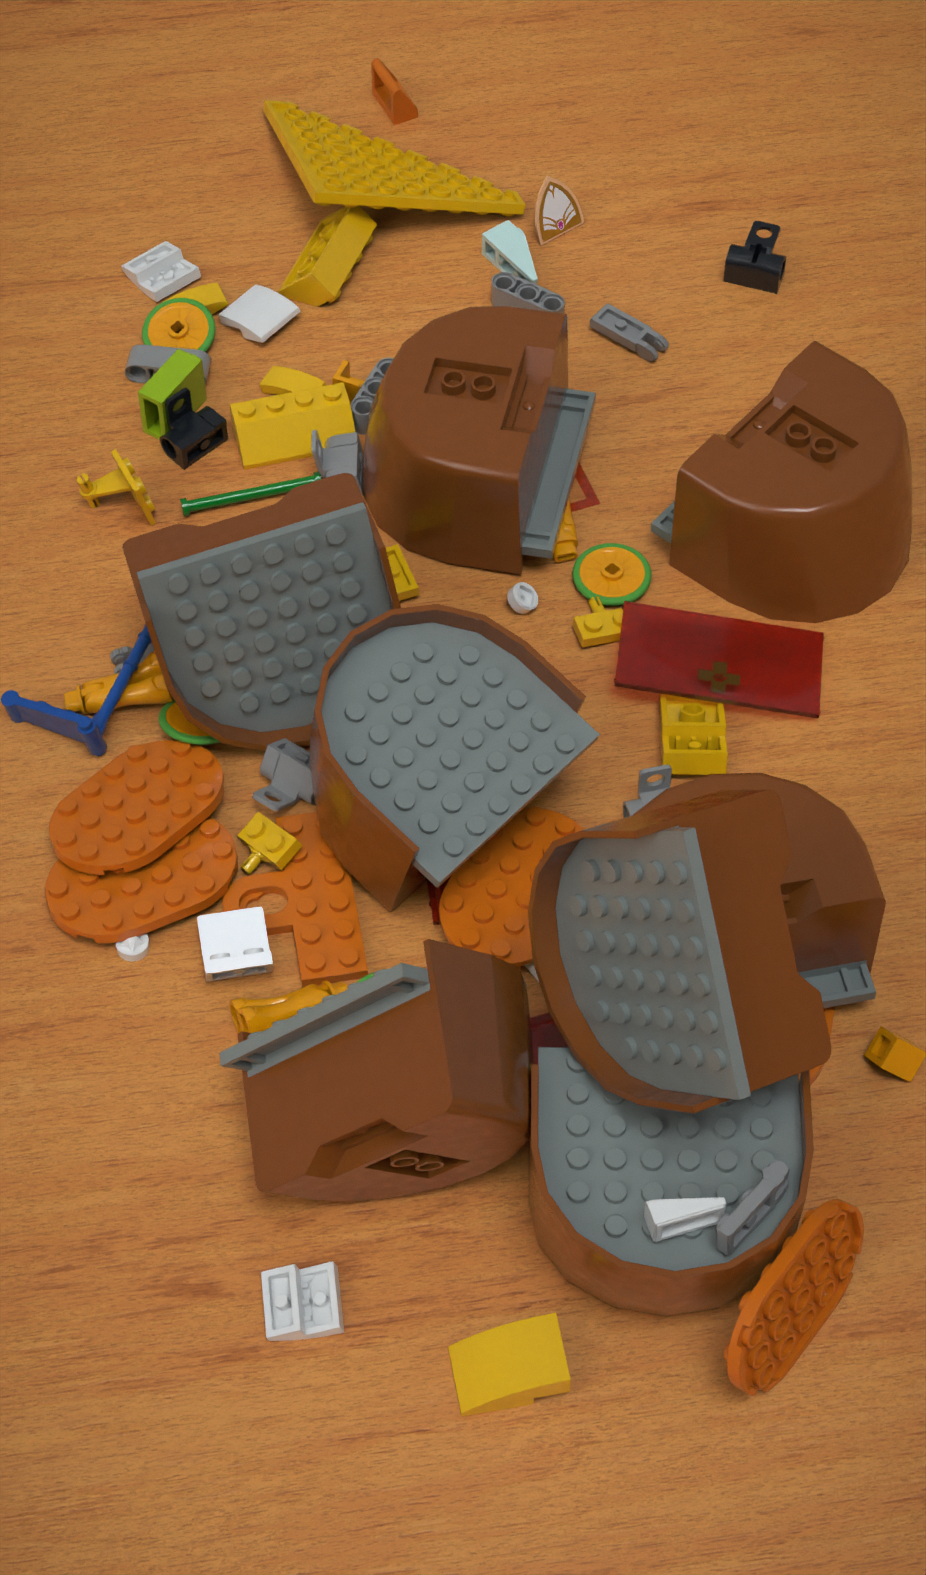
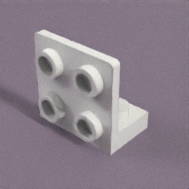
(234, 944)

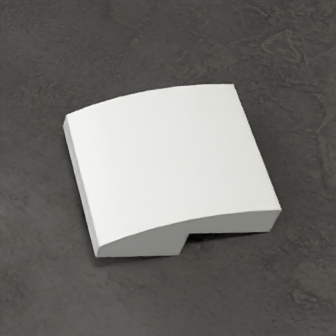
(161, 271)
(259, 313)
(302, 1302)

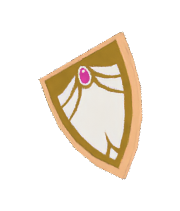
(556, 210)

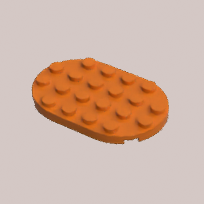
(136, 807)
(491, 892)
(139, 901)
(794, 1296)

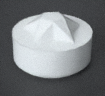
(522, 598)
(133, 948)

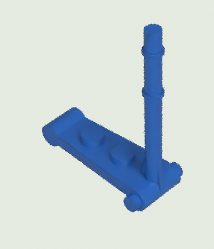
(70, 723)

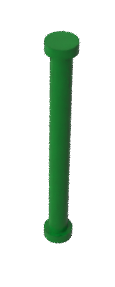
(245, 494)

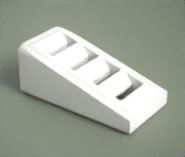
(679, 1216)

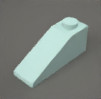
(509, 251)

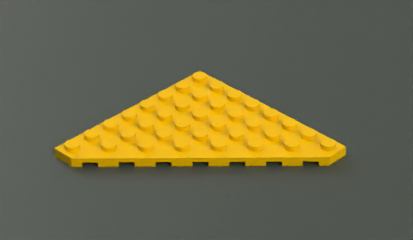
(353, 170)

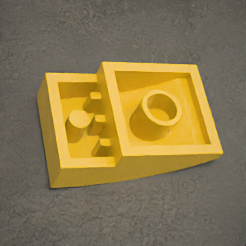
(693, 736)
(510, 1365)

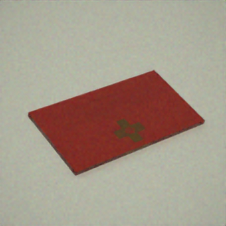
(720, 659)

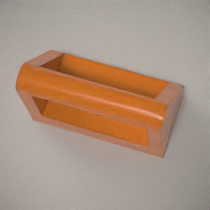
(391, 94)

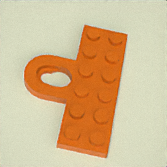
(318, 909)

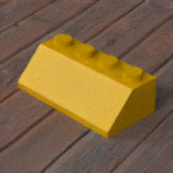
(329, 257)
(282, 425)

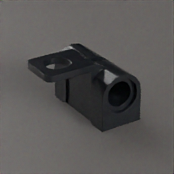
(755, 262)
(191, 432)

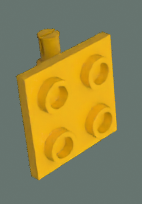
(116, 482)

